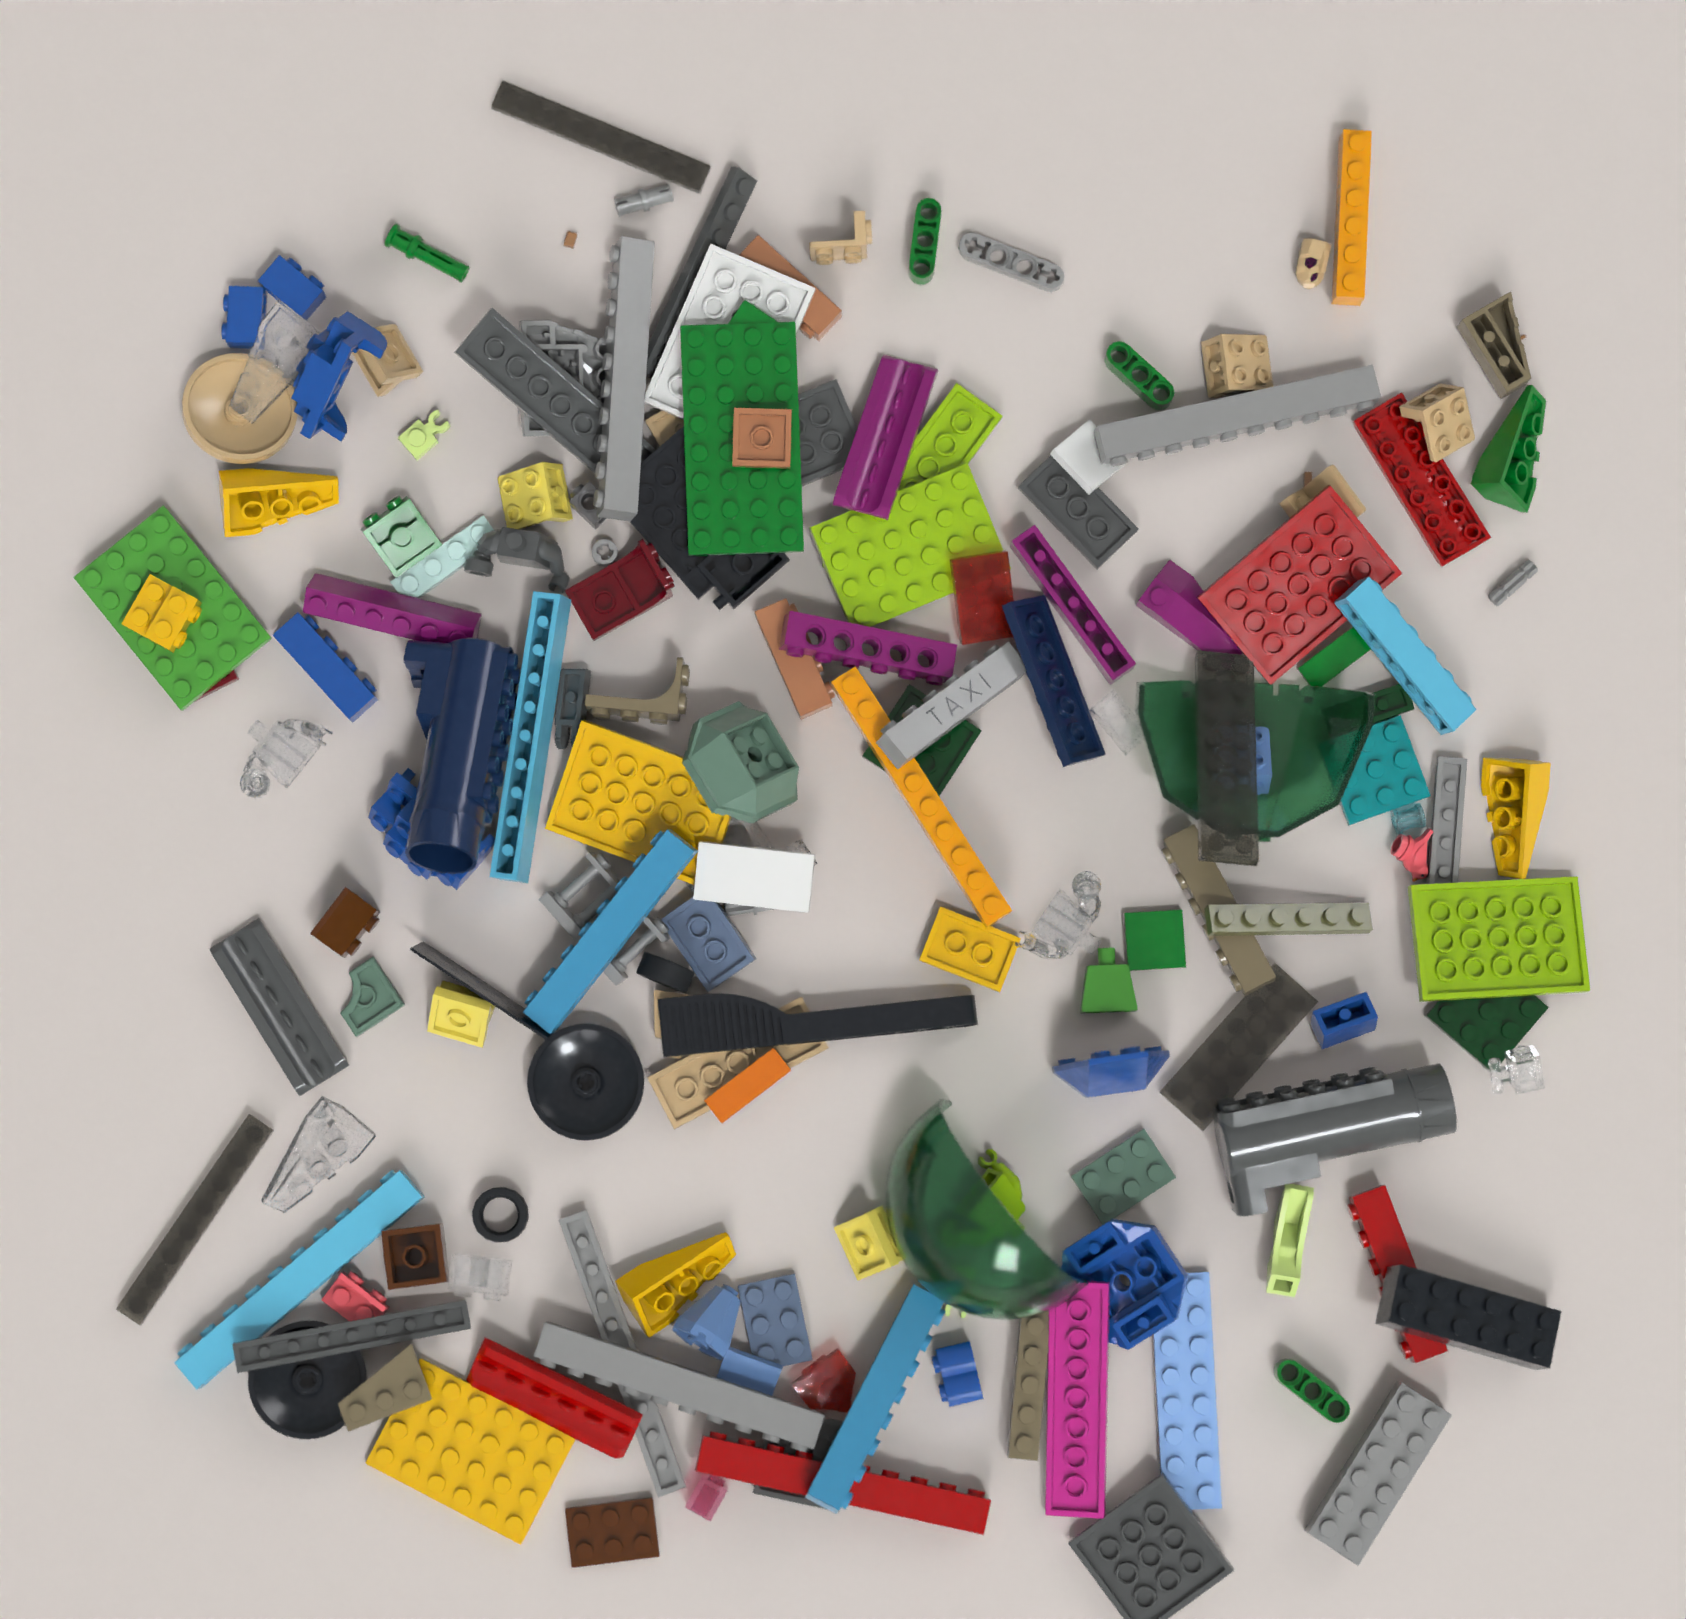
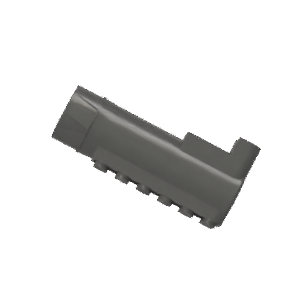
(1288, 1132)

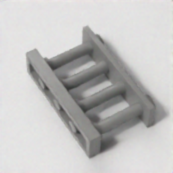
(558, 903)

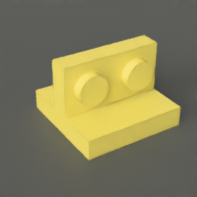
(459, 1014)
(868, 1243)

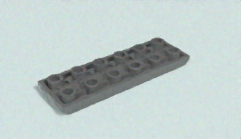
(279, 1007)

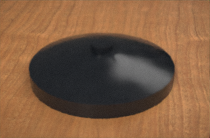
(585, 1082)
(305, 1395)

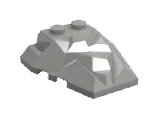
(573, 351)

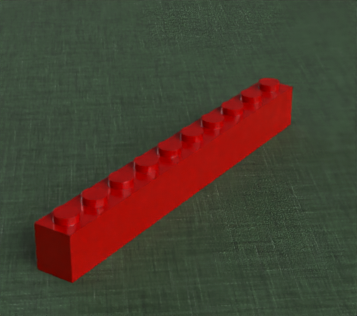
(875, 1491)

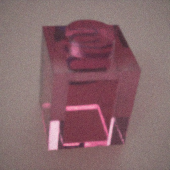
(707, 1496)

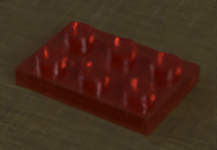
(980, 591)

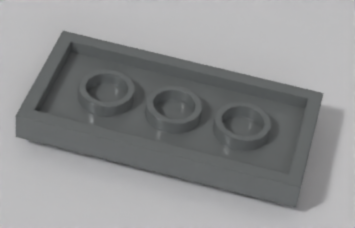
(1085, 520)

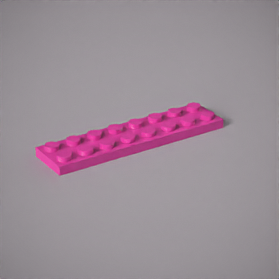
(1078, 1404)

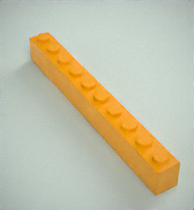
(923, 803)

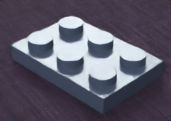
(708, 941)
(775, 1320)

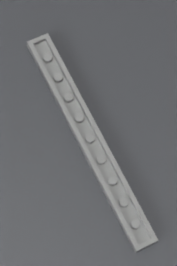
(615, 1329)

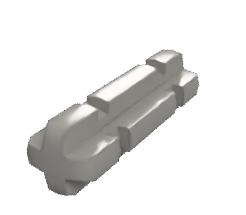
(1513, 583)

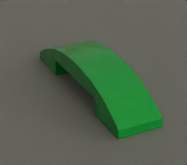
(1334, 658)

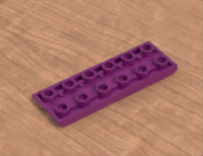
(885, 437)

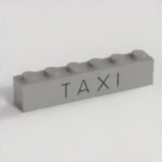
(952, 705)

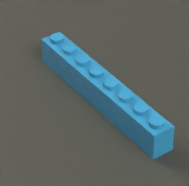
(610, 931)
(874, 1400)

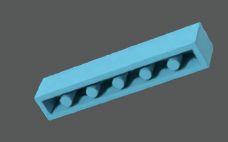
(1405, 655)

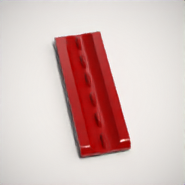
(1422, 486)
(554, 1399)

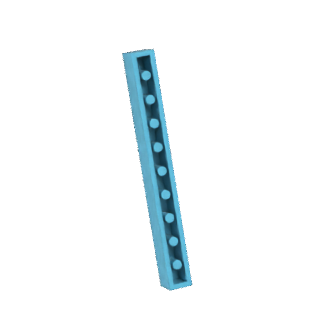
(530, 737)
(300, 1278)

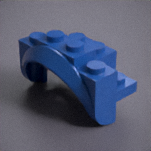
(325, 370)
(388, 817)

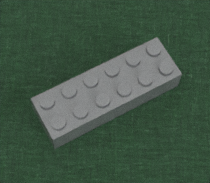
(1377, 1472)

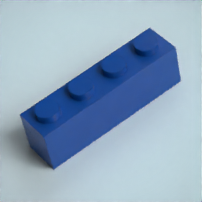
(325, 667)

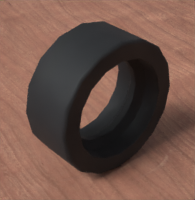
(665, 972)
(484, 1199)

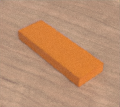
(747, 1085)

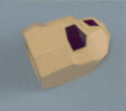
(1312, 262)

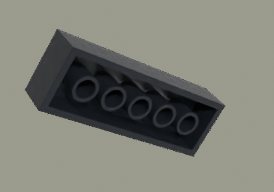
(1468, 1317)

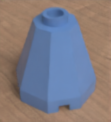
(710, 1321)

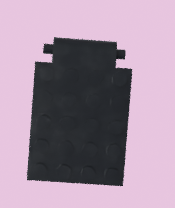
(664, 524)

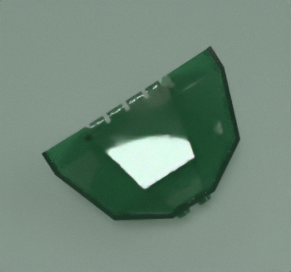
(1312, 746)

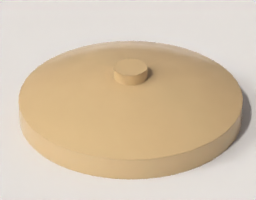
(220, 428)

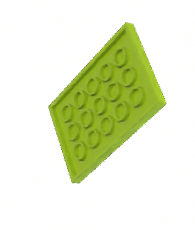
(904, 561)
(1498, 938)

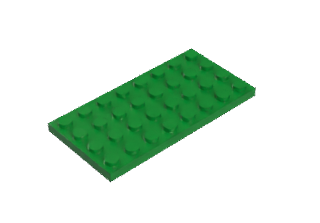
(728, 505)

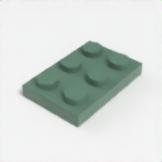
(1123, 1176)

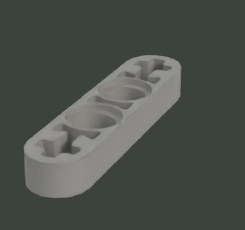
(1013, 257)

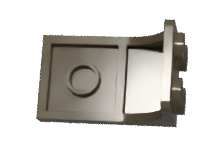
(657, 710)

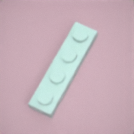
(442, 561)

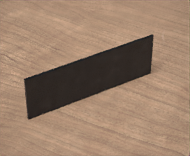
(477, 986)

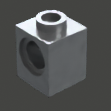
(578, 496)

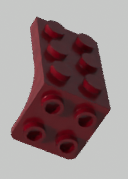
(621, 591)

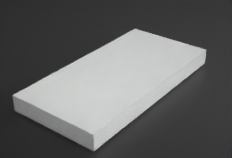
(754, 876)

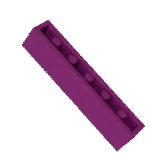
(1072, 604)
(388, 611)

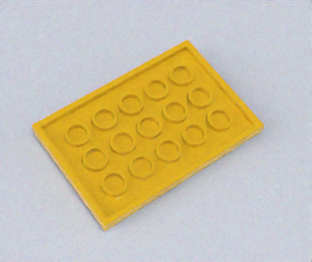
(627, 791)
(473, 1454)

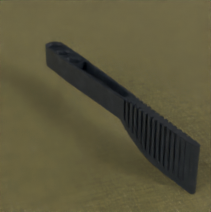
(739, 1022)

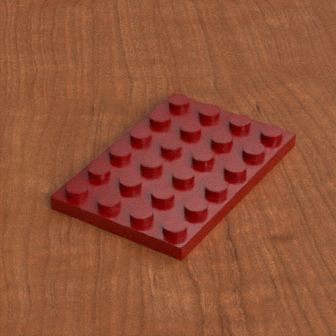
(1285, 589)

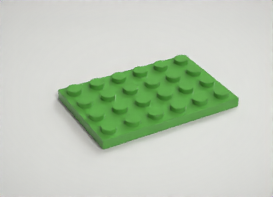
(214, 644)

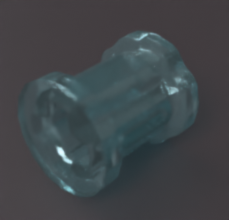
(1408, 819)

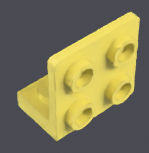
(535, 495)

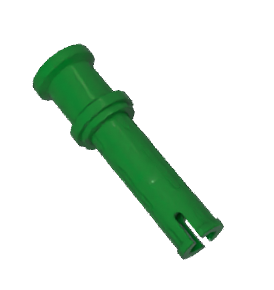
(415, 248)

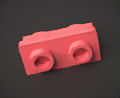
(354, 1300)

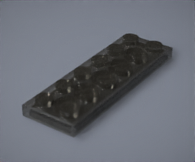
(1238, 1047)

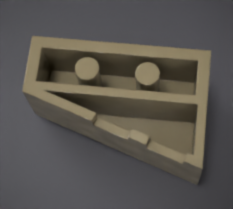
(1497, 345)
(387, 1392)

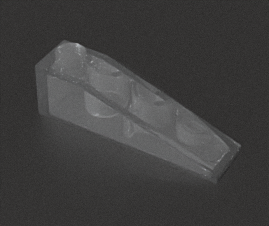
(272, 361)

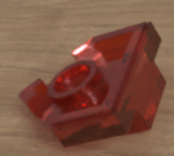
(827, 1383)

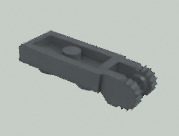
(571, 707)

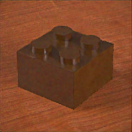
(415, 1256)

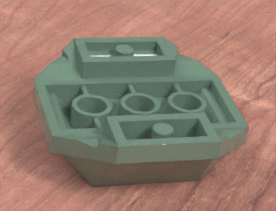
(741, 764)

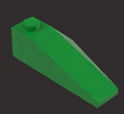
(1508, 461)

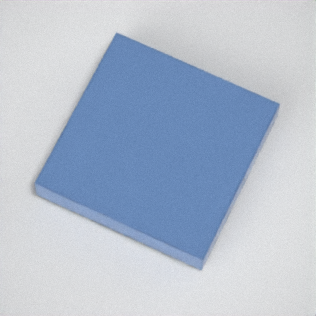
(749, 1371)

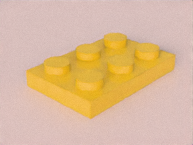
(969, 949)

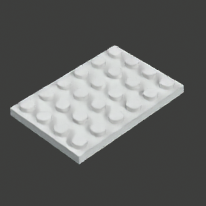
(714, 299)

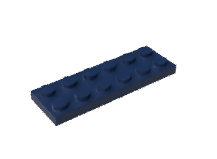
(1053, 680)

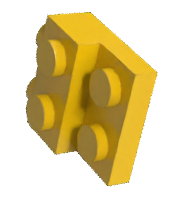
(162, 613)

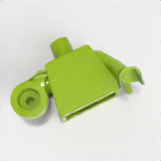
(1003, 1184)

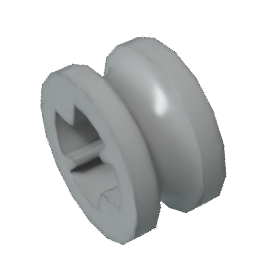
(612, 548)

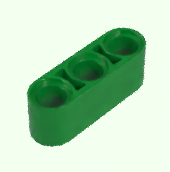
(927, 228)
(1136, 362)
(1322, 1400)

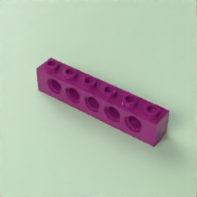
(939, 653)

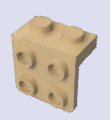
(849, 250)

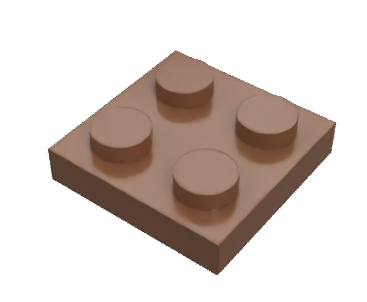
(762, 438)

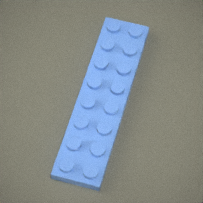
(1189, 1399)

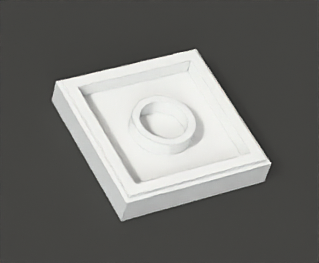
(1082, 460)

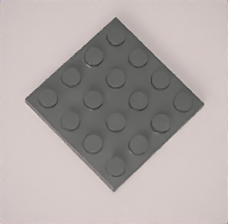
(1151, 1554)

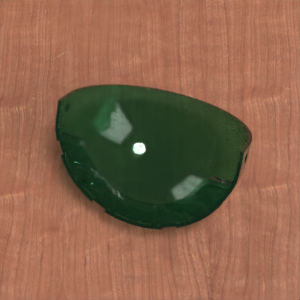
(961, 1235)

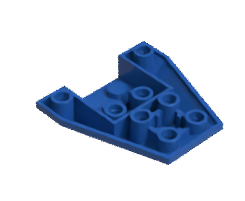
(1112, 1074)

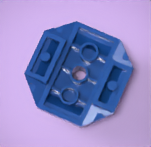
(1153, 1273)

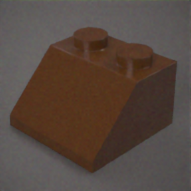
(346, 923)

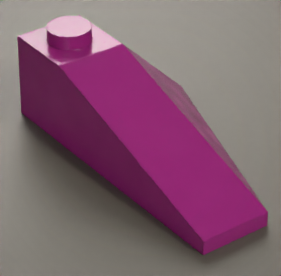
(1174, 605)

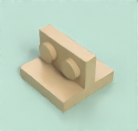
(394, 366)

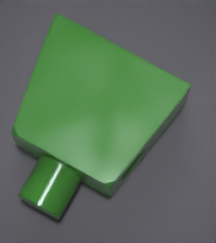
(1107, 986)

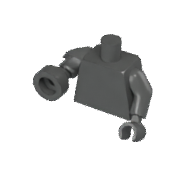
(520, 549)

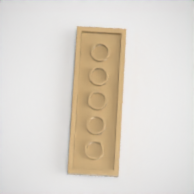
(696, 1077)

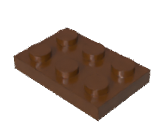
(612, 1532)

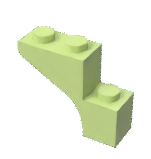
(1289, 1239)

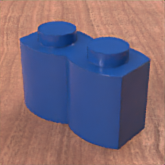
(958, 1374)

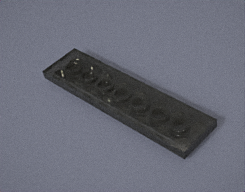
(1226, 759)

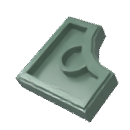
(372, 998)

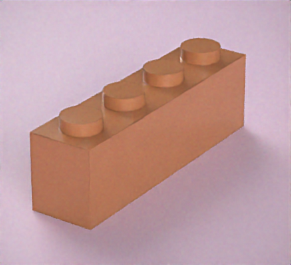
(821, 312)
(799, 674)

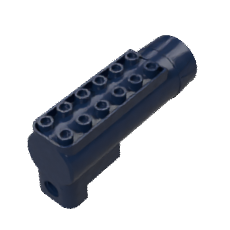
(466, 723)

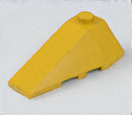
(266, 497)
(1516, 803)
(664, 1284)

